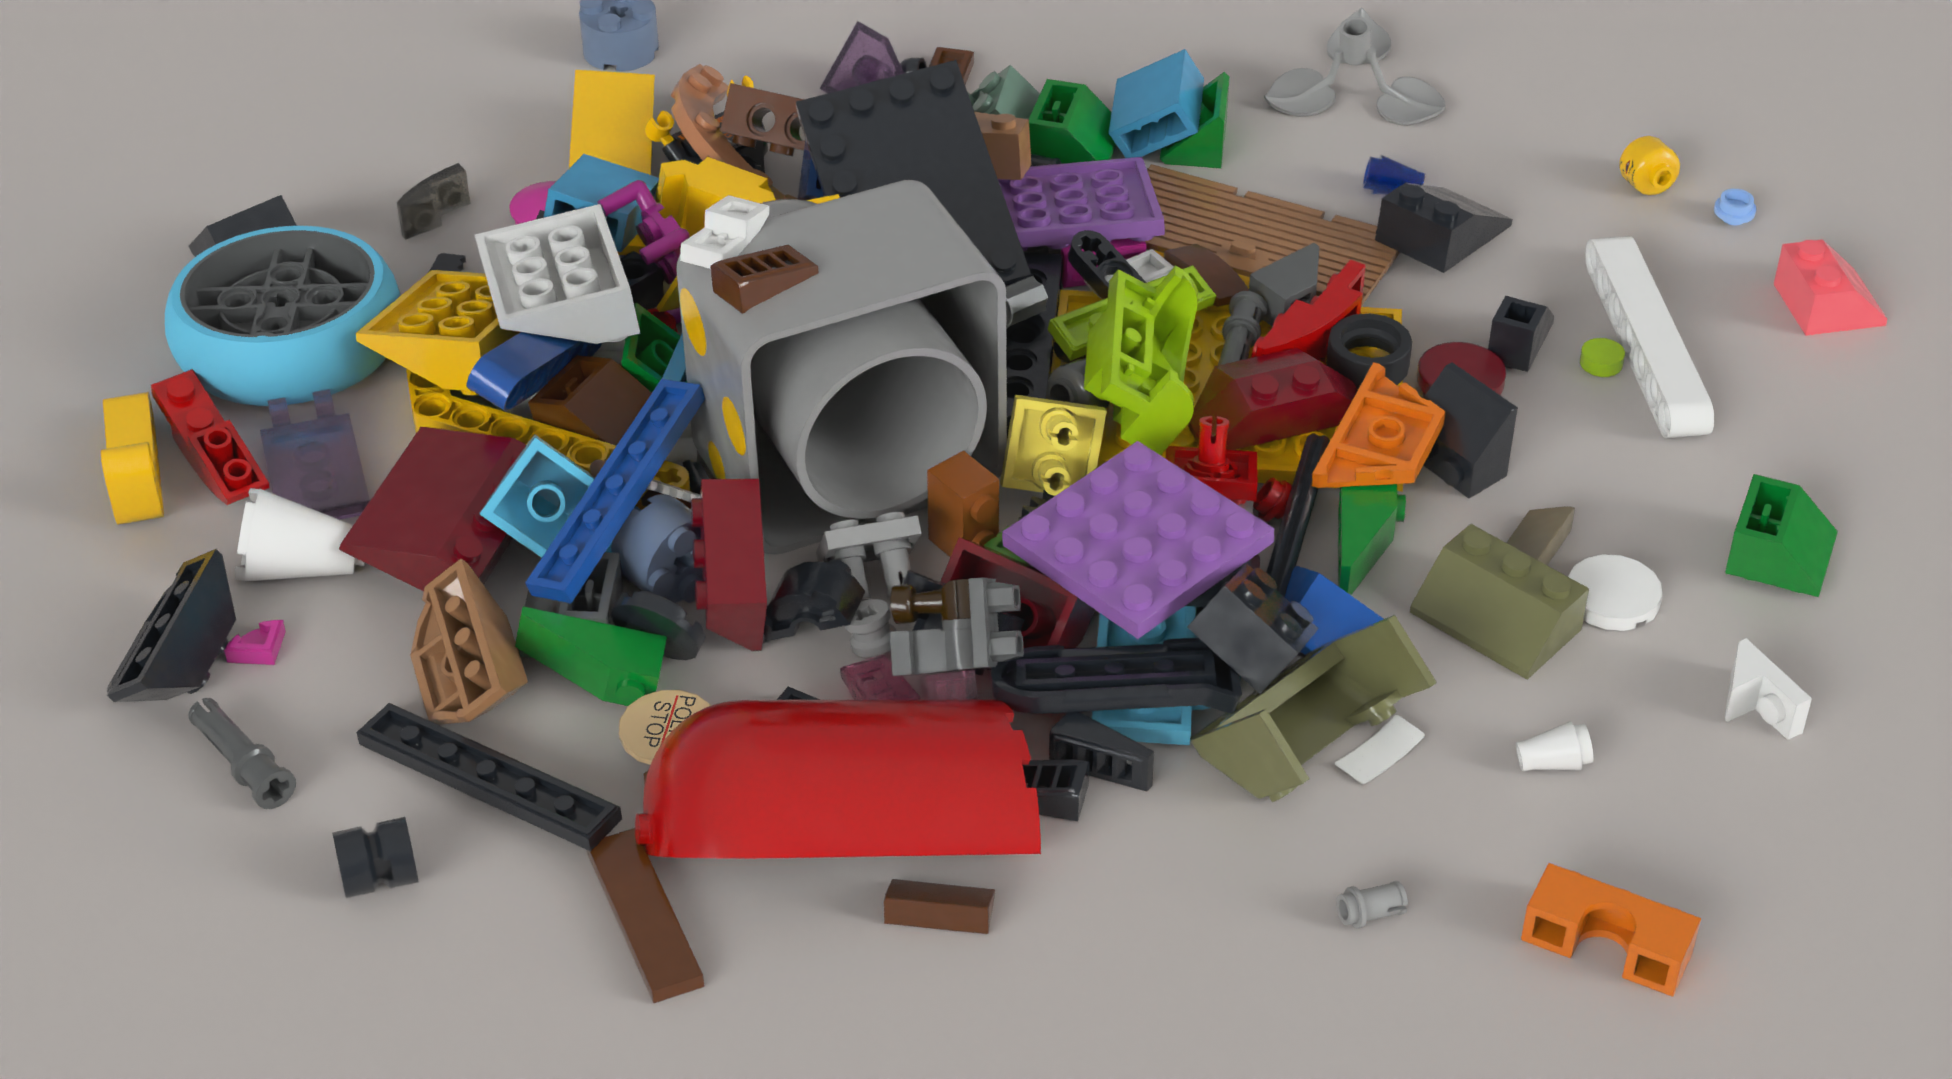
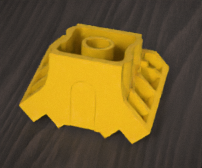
(692, 188)

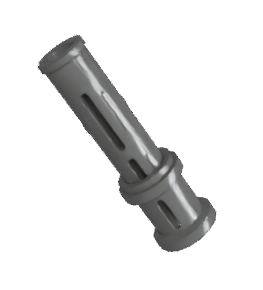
(1242, 328)
(250, 763)

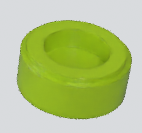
(1602, 357)

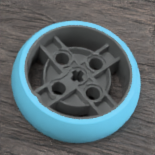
(278, 313)

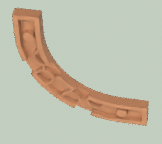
(694, 114)

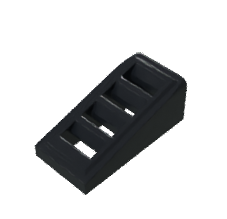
(1105, 749)
(1065, 784)

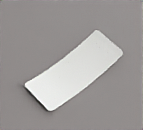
(1381, 750)

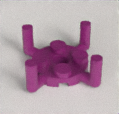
(659, 235)

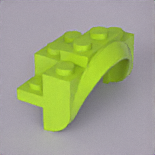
(1141, 356)

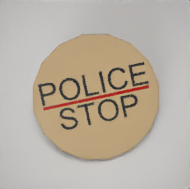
(653, 718)

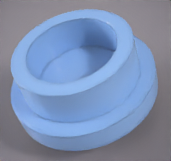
(1735, 207)

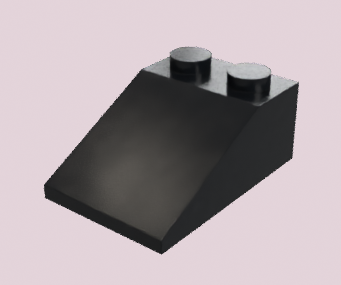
(1436, 224)

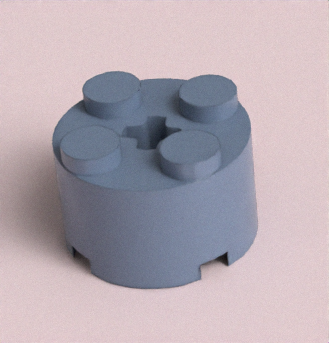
(618, 33)
(659, 549)

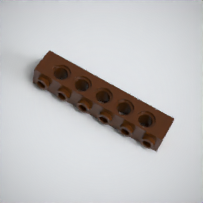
(744, 117)

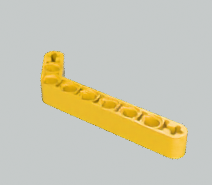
(439, 409)

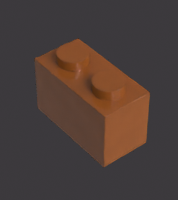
(961, 502)

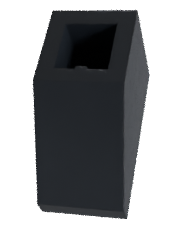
(1519, 332)

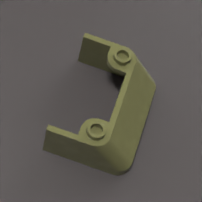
(1313, 706)

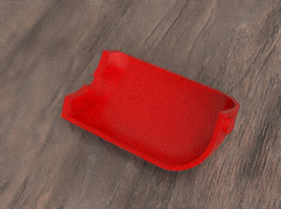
(841, 781)

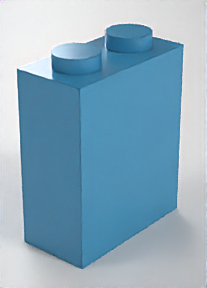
(1156, 105)
(591, 181)

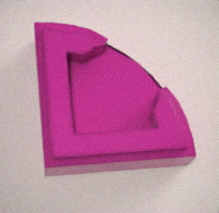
(257, 646)

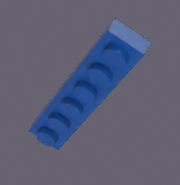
(615, 491)

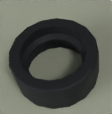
(1369, 331)

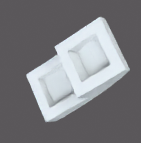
(727, 231)

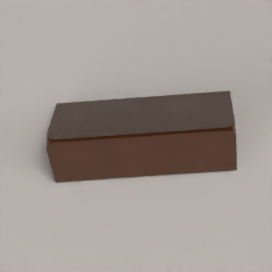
(938, 906)

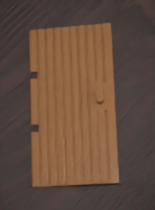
(1261, 229)

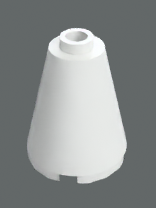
(290, 541)

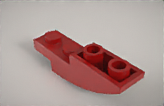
(1309, 325)
(206, 439)

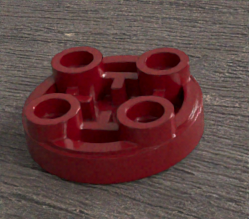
(1472, 358)

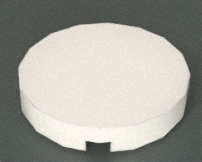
(1619, 591)

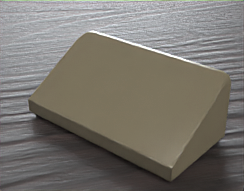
(1543, 532)

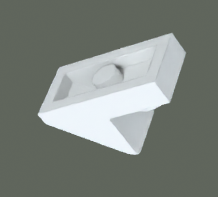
(1765, 688)

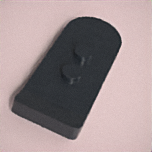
(1116, 678)

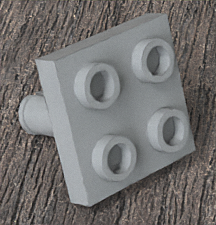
(887, 539)

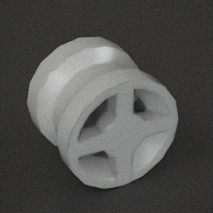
(871, 628)

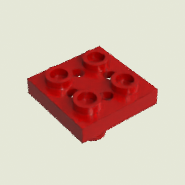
(1225, 471)

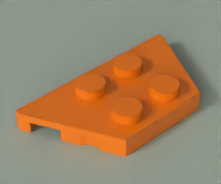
(1380, 436)

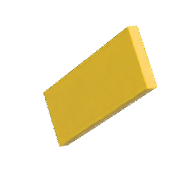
(612, 121)

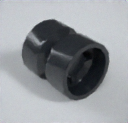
(375, 857)

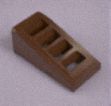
(750, 277)

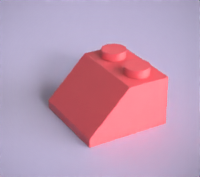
(1824, 290)

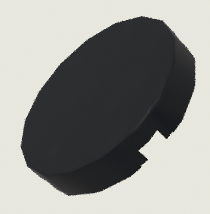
(661, 617)

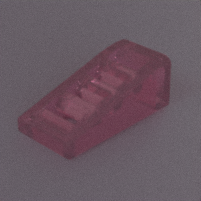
(884, 688)

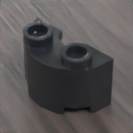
(813, 594)

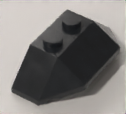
(179, 635)

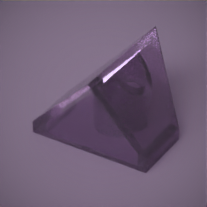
(863, 59)

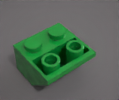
(1070, 124)
(1781, 538)

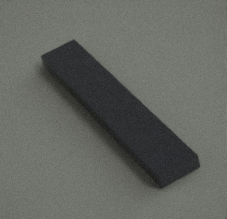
(490, 776)

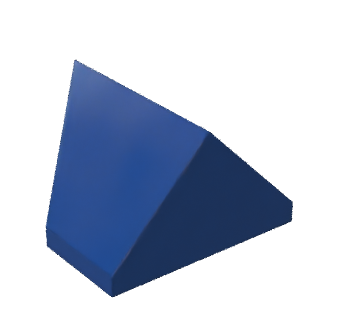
(1331, 607)

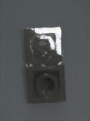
(425, 203)

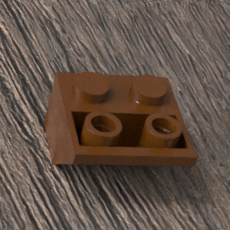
(591, 399)

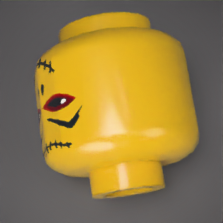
(1649, 165)

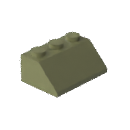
(1501, 601)

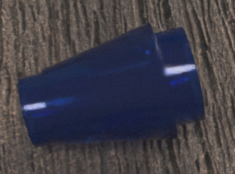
(1386, 175)

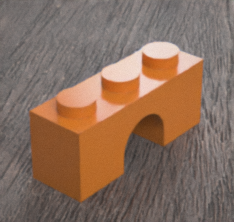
(1576, 907)

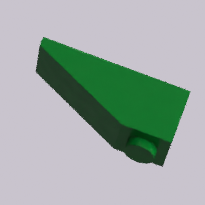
(1365, 529)
(597, 656)

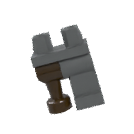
(968, 630)

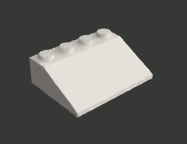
(559, 278)

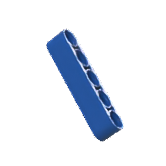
(523, 367)

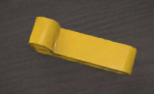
(132, 458)

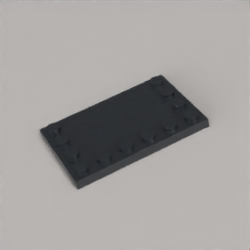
(918, 131)

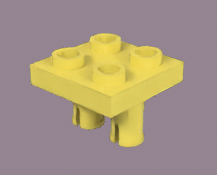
(1051, 444)

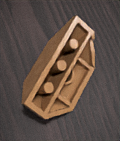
(463, 649)

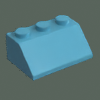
(537, 495)

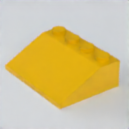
(438, 328)

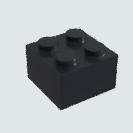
(1254, 627)

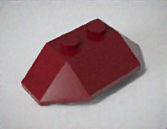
(1273, 398)

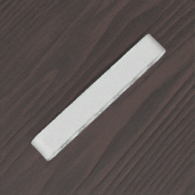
(1649, 338)

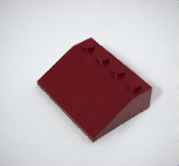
(432, 506)

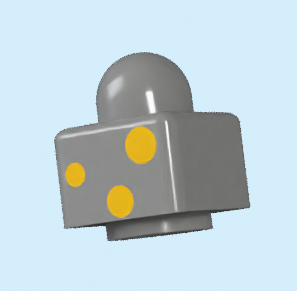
(855, 373)

